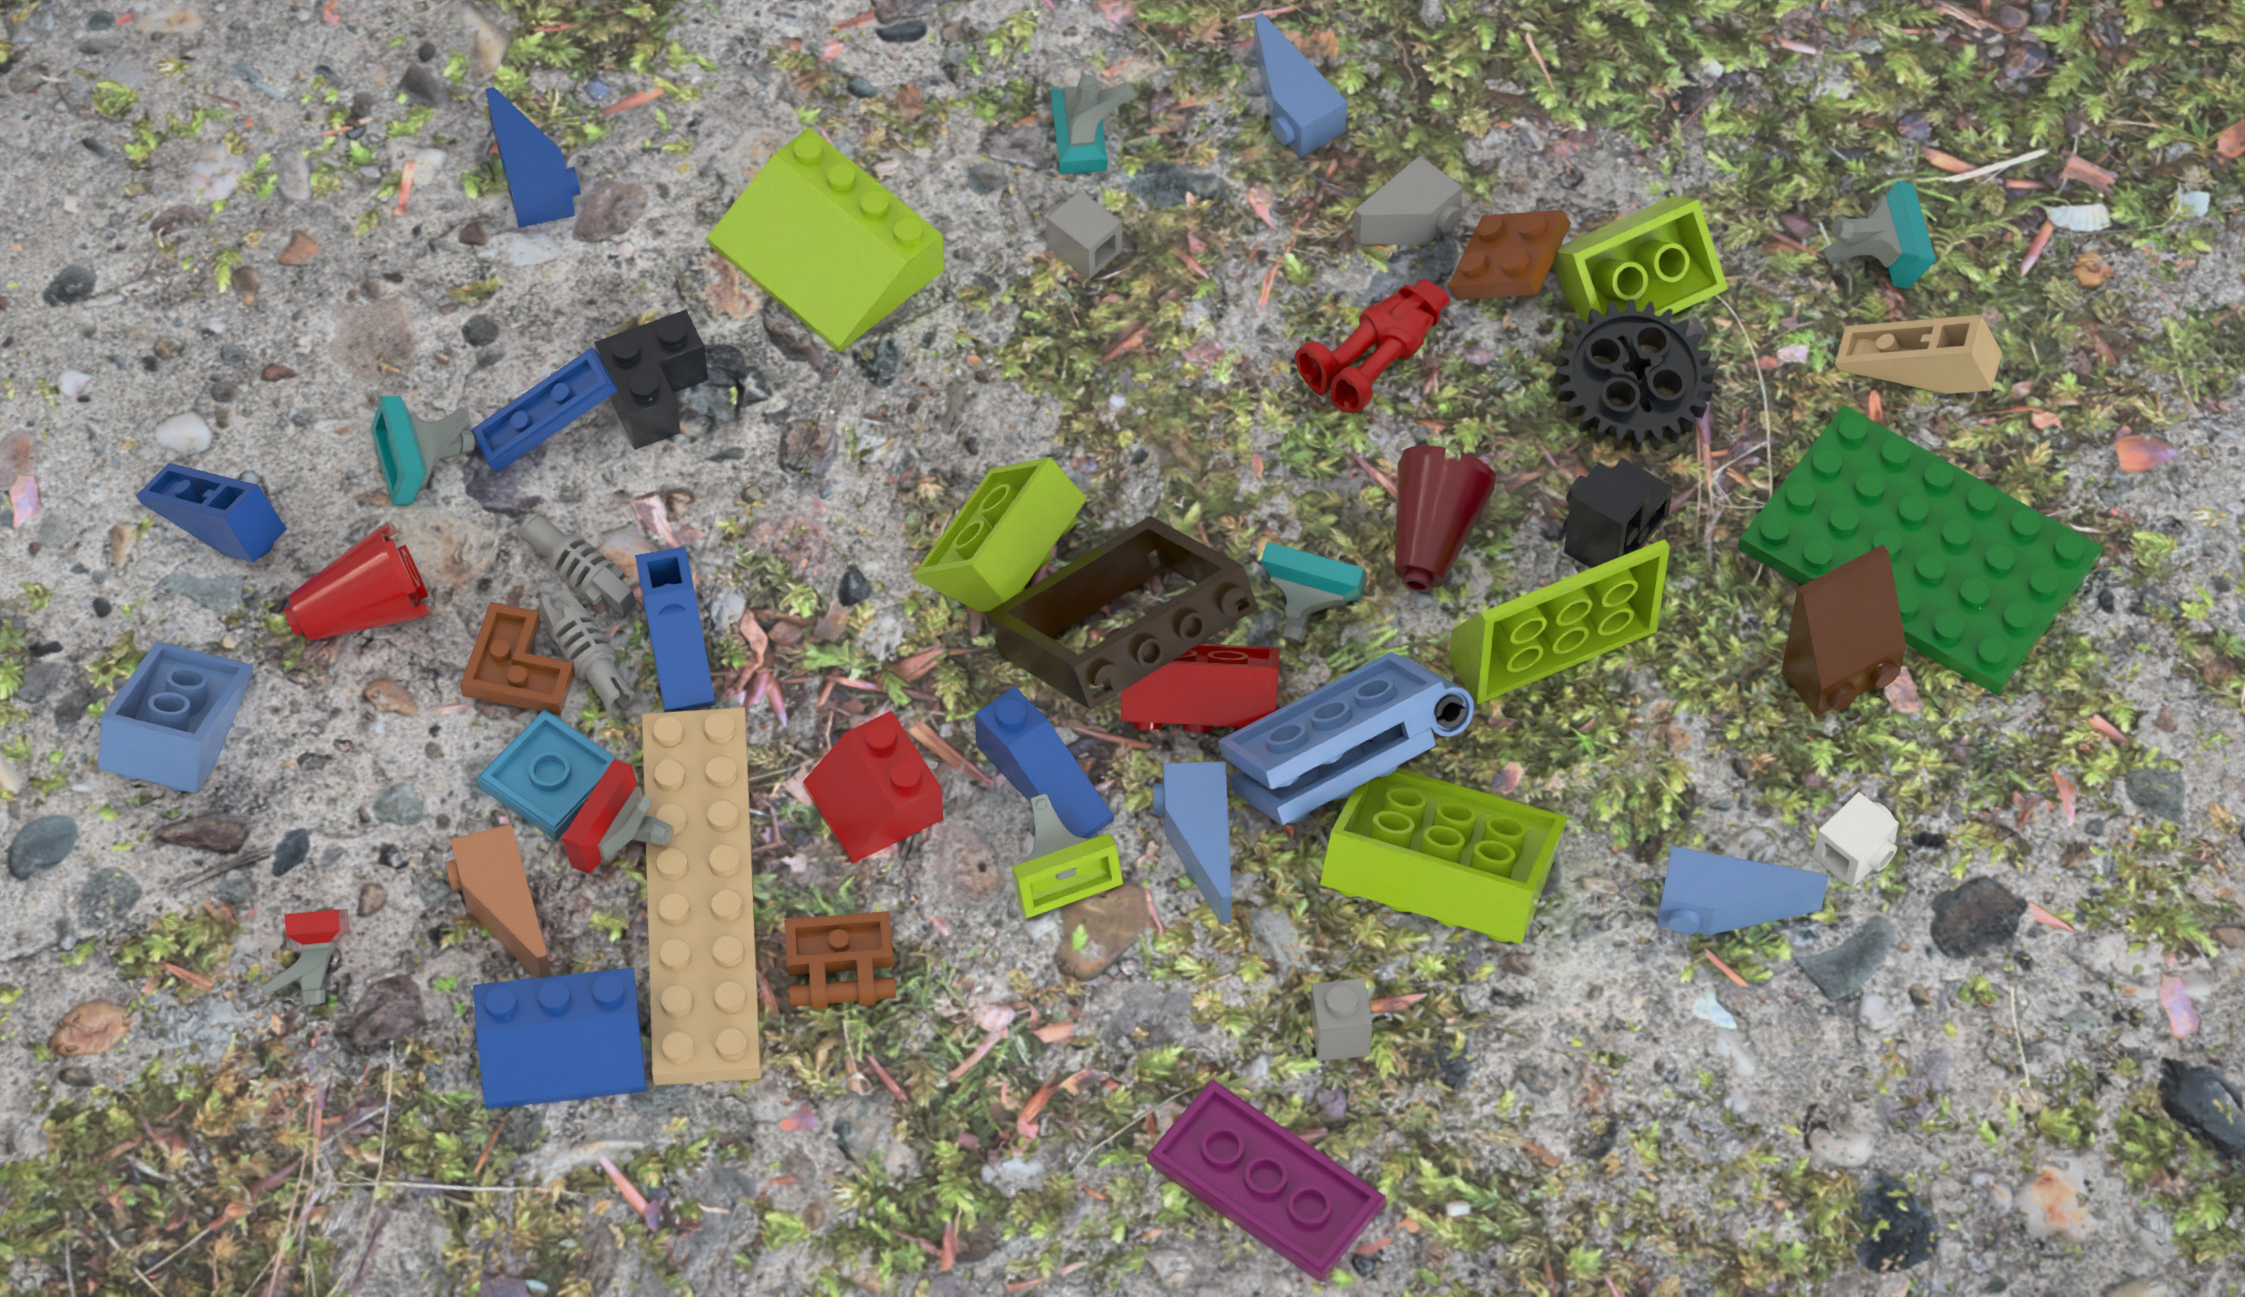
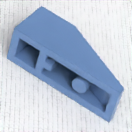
(1299, 100)
(1198, 827)
(1727, 893)

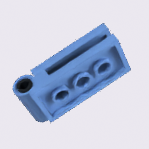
(1343, 736)

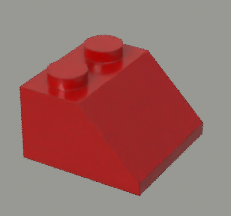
(874, 788)

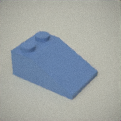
(172, 717)

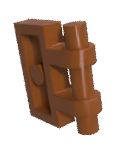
(839, 945)

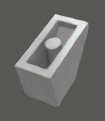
(1409, 208)

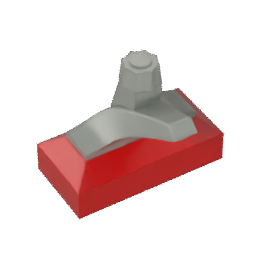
(611, 819)
(318, 936)

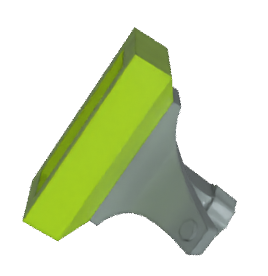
(1062, 864)

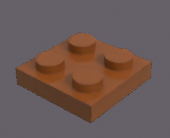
(1509, 254)

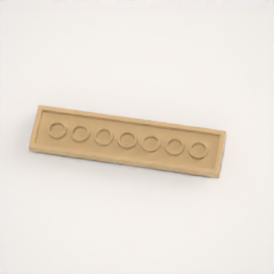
(701, 899)

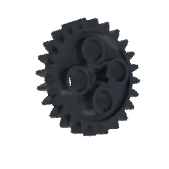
(1592, 384)

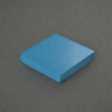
(546, 773)

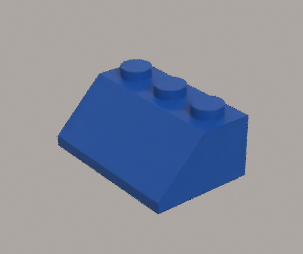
(559, 1038)

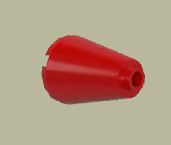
(360, 590)

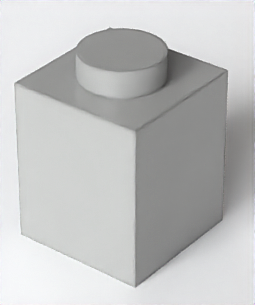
(1084, 234)
(1340, 1019)

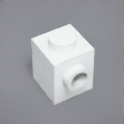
(1857, 840)

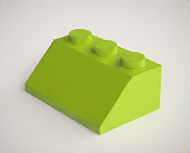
(1645, 257)
(1002, 534)

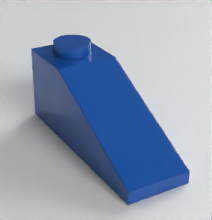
(532, 165)
(216, 510)
(1038, 762)

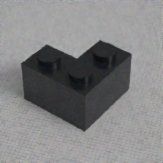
(648, 369)
(1613, 512)

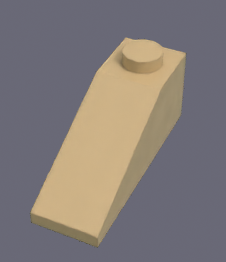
(1925, 354)

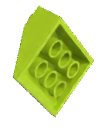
(828, 240)
(1561, 624)
(1443, 853)

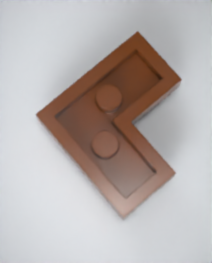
(505, 670)

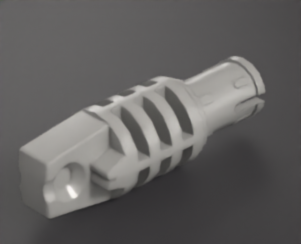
(579, 564)
(586, 647)

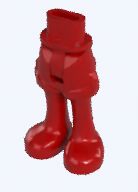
(1392, 326)

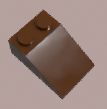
(1845, 634)

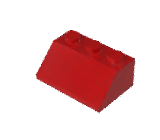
(1206, 689)

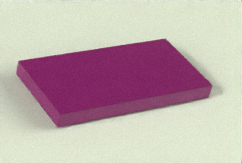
(1266, 1180)

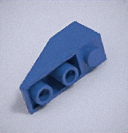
(675, 629)

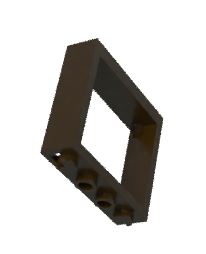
(1032, 617)

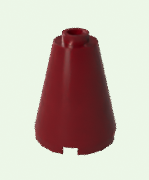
(1436, 512)

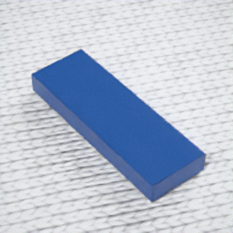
(544, 410)

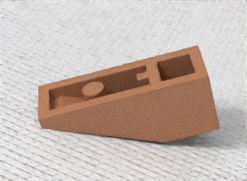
(498, 893)

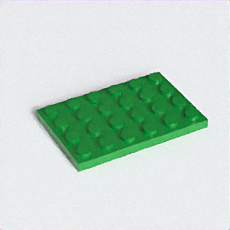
(1967, 561)

